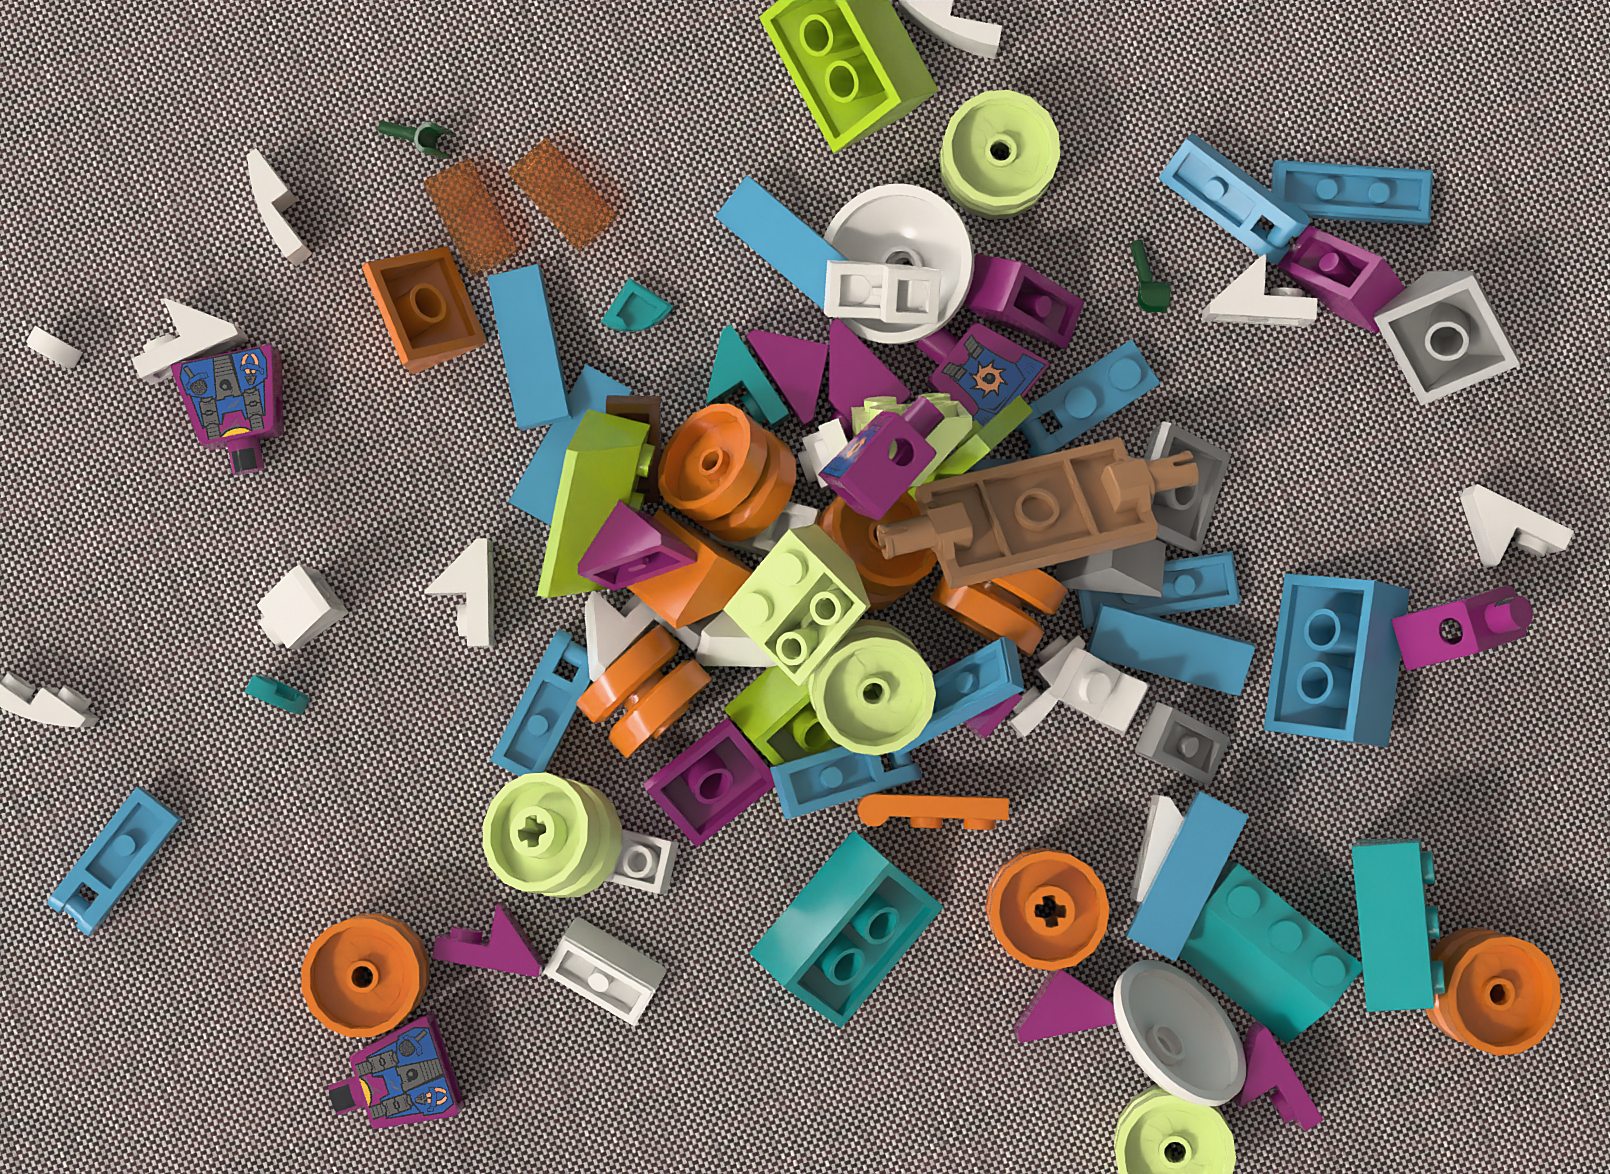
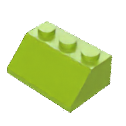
(849, 64)
(596, 473)
(780, 718)

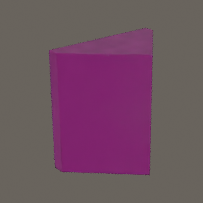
(711, 782)

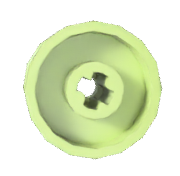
(1006, 123)
(900, 693)
(552, 835)
(1160, 1118)

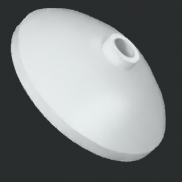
(899, 226)
(1179, 1033)

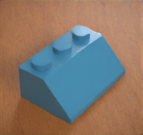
(1336, 659)

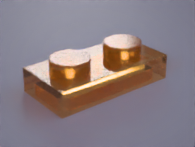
(562, 195)
(471, 217)

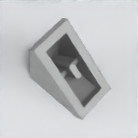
(1124, 570)

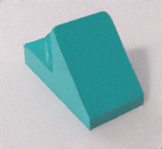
(737, 369)

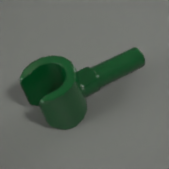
(423, 137)
(1150, 295)

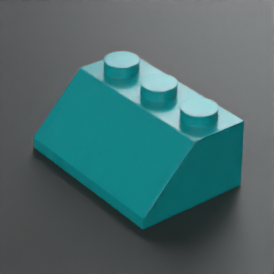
(1397, 924)
(846, 930)
(1267, 954)

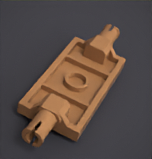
(1037, 511)

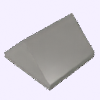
(1445, 334)
(1186, 510)

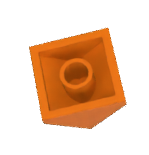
(425, 307)
(697, 588)

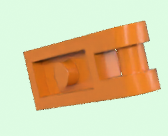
(928, 810)

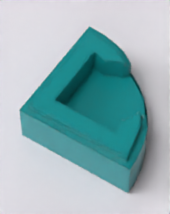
(636, 309)
(277, 693)

